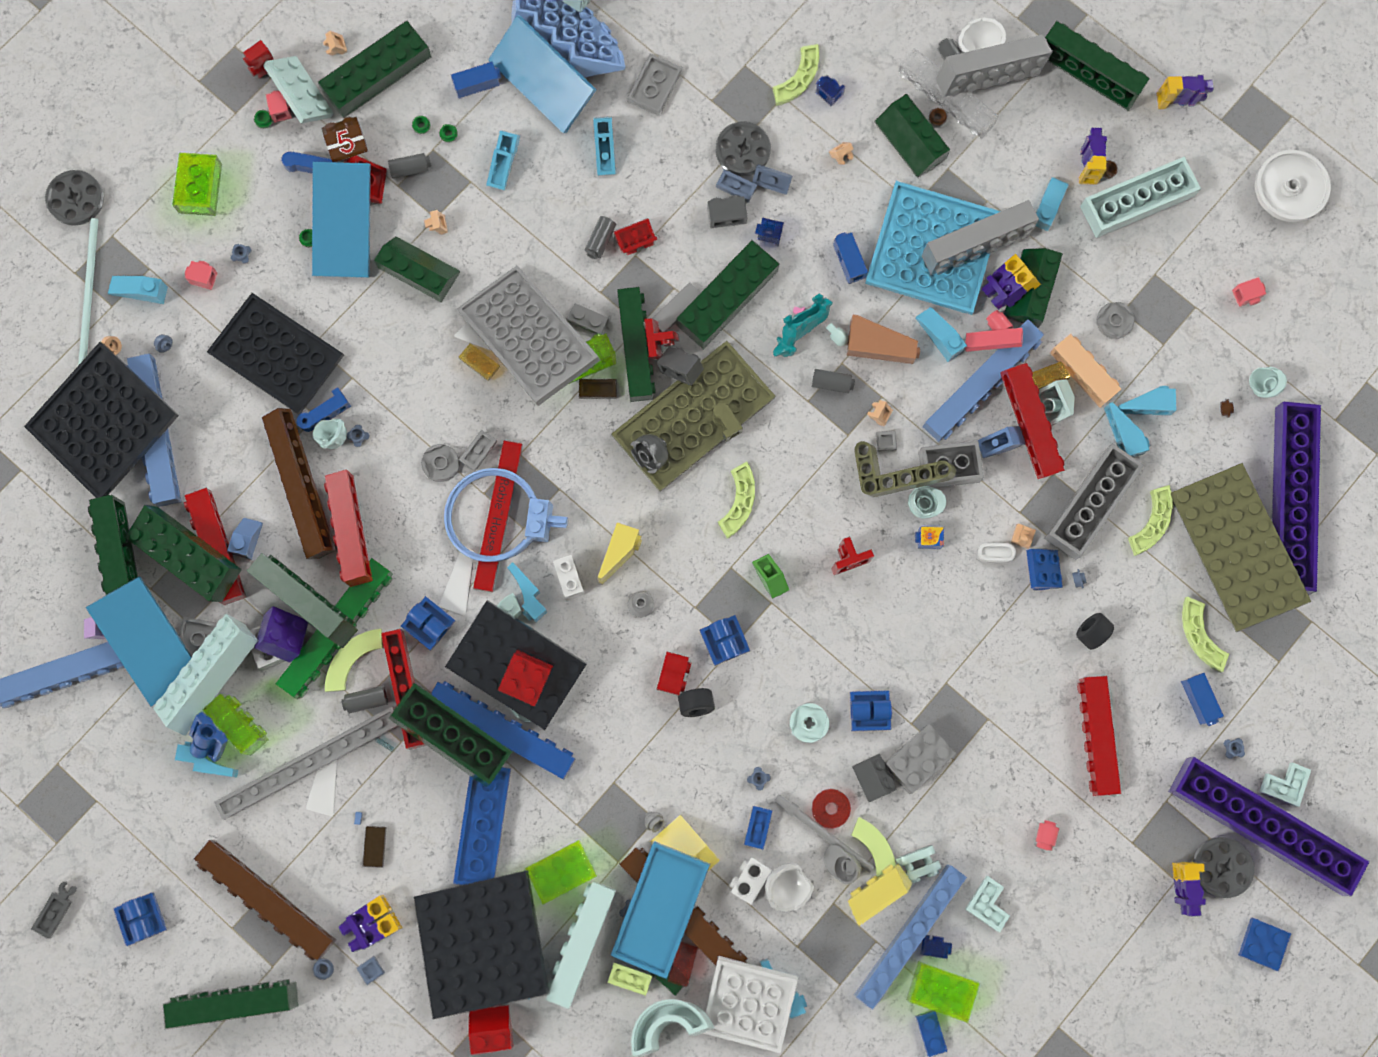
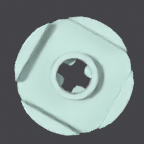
(802, 714)

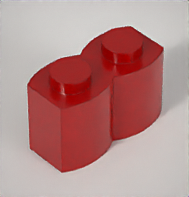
(256, 57)
(673, 673)

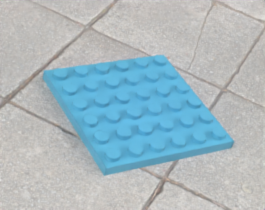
(909, 224)

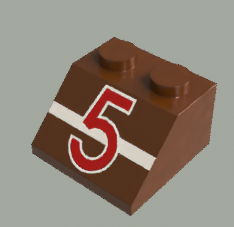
(344, 139)

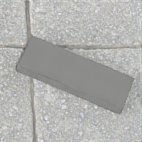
(667, 315)

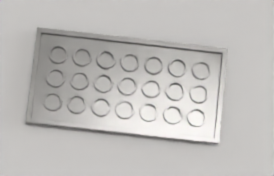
(528, 335)

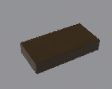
(597, 388)
(374, 846)

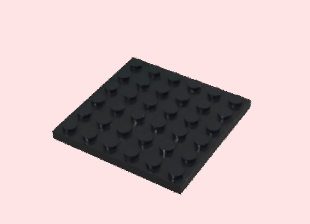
(101, 421)
(481, 945)

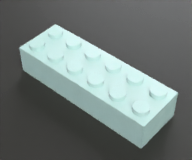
(1140, 197)
(205, 674)
(581, 944)

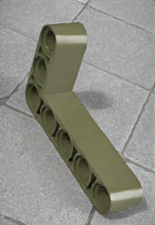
(898, 477)

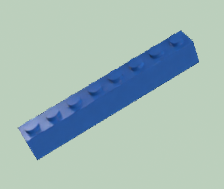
(507, 733)

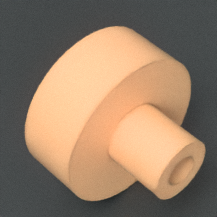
(112, 343)

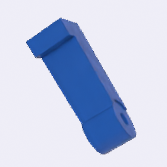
(302, 162)
(325, 411)

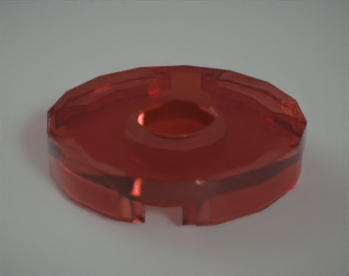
(819, 808)

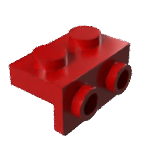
(635, 236)

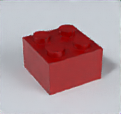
(525, 678)

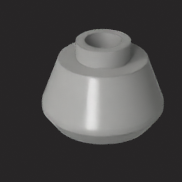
(644, 608)

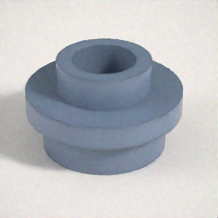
(163, 343)
(317, 972)

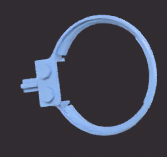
(538, 519)

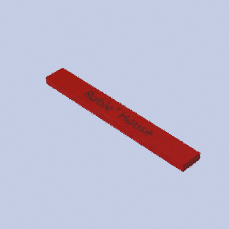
(497, 516)

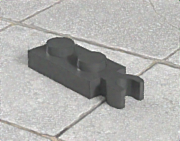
(53, 911)

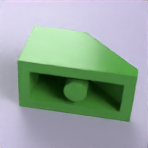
(771, 576)

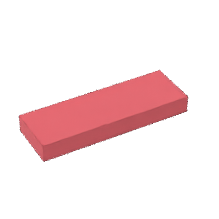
(994, 339)

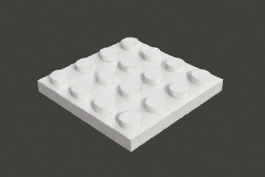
(750, 1004)

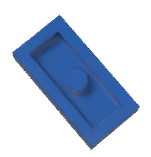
(758, 827)
(931, 1033)

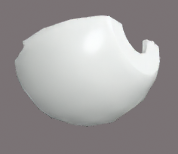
(981, 34)
(788, 888)

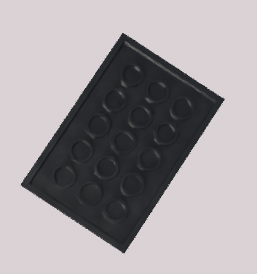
(275, 353)
(488, 649)

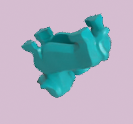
(801, 324)

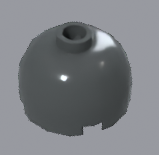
(650, 452)

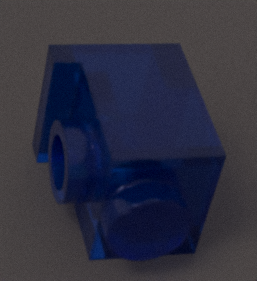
(829, 89)
(772, 226)
(936, 947)

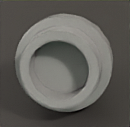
(654, 821)

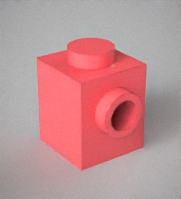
(278, 106)
(201, 274)
(1249, 292)

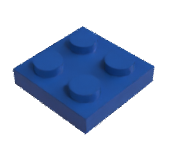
(1264, 944)

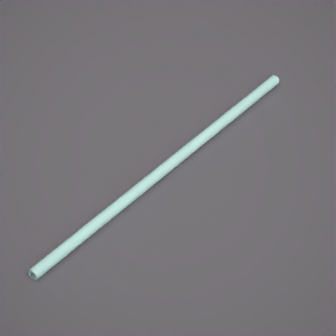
(88, 289)

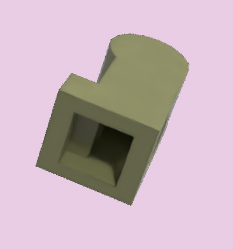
(728, 421)

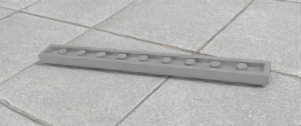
(305, 764)

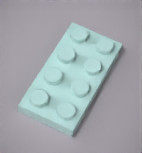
(298, 89)

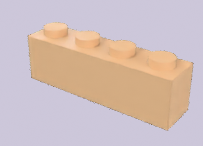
(1085, 370)

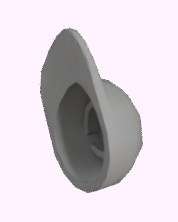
(842, 864)

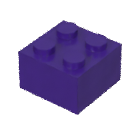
(281, 634)

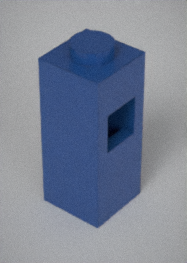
(476, 79)
(850, 257)
(1202, 699)

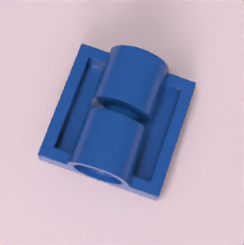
(1044, 569)
(427, 623)
(724, 640)
(870, 710)
(206, 738)
(140, 919)

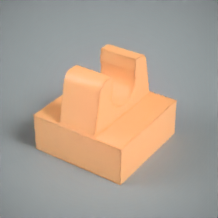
(335, 43)
(840, 151)
(436, 222)
(881, 413)
(1023, 536)

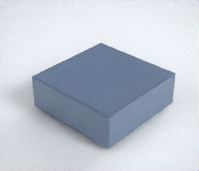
(370, 970)

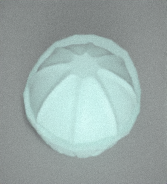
(1267, 382)
(330, 433)
(926, 502)

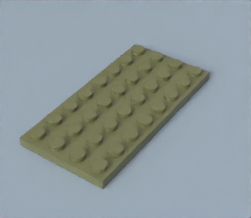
(685, 413)
(1240, 548)

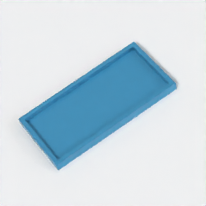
(542, 74)
(341, 219)
(141, 637)
(660, 909)

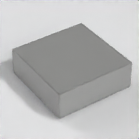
(886, 440)

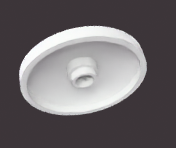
(1292, 185)

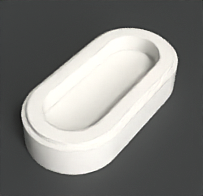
(996, 552)

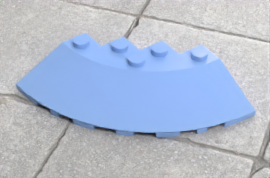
(573, 34)

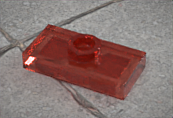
(683, 964)

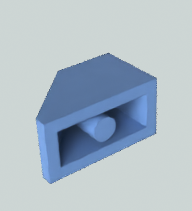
(1001, 441)
(245, 538)

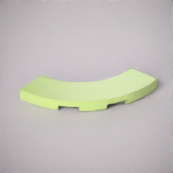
(802, 79)
(743, 500)
(1158, 522)
(1199, 641)
(347, 656)
(875, 844)

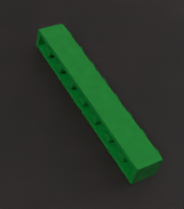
(319, 648)

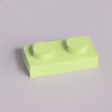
(630, 979)

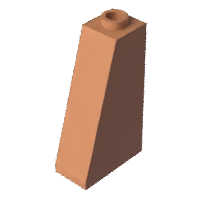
(879, 342)

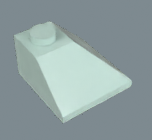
(1058, 400)

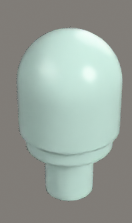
(838, 335)

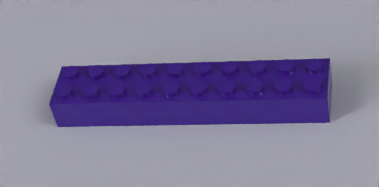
(1297, 485)
(1269, 826)

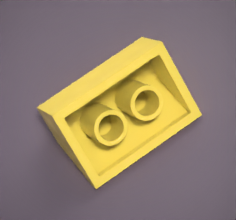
(879, 893)

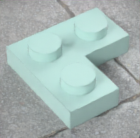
(1291, 788)
(983, 905)

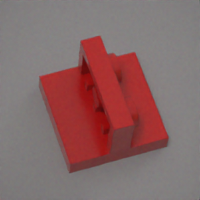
(656, 338)
(850, 557)

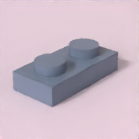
(772, 179)
(736, 185)

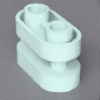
(930, 868)

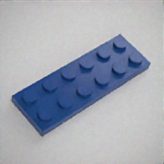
(482, 829)

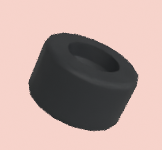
(1095, 631)
(696, 702)

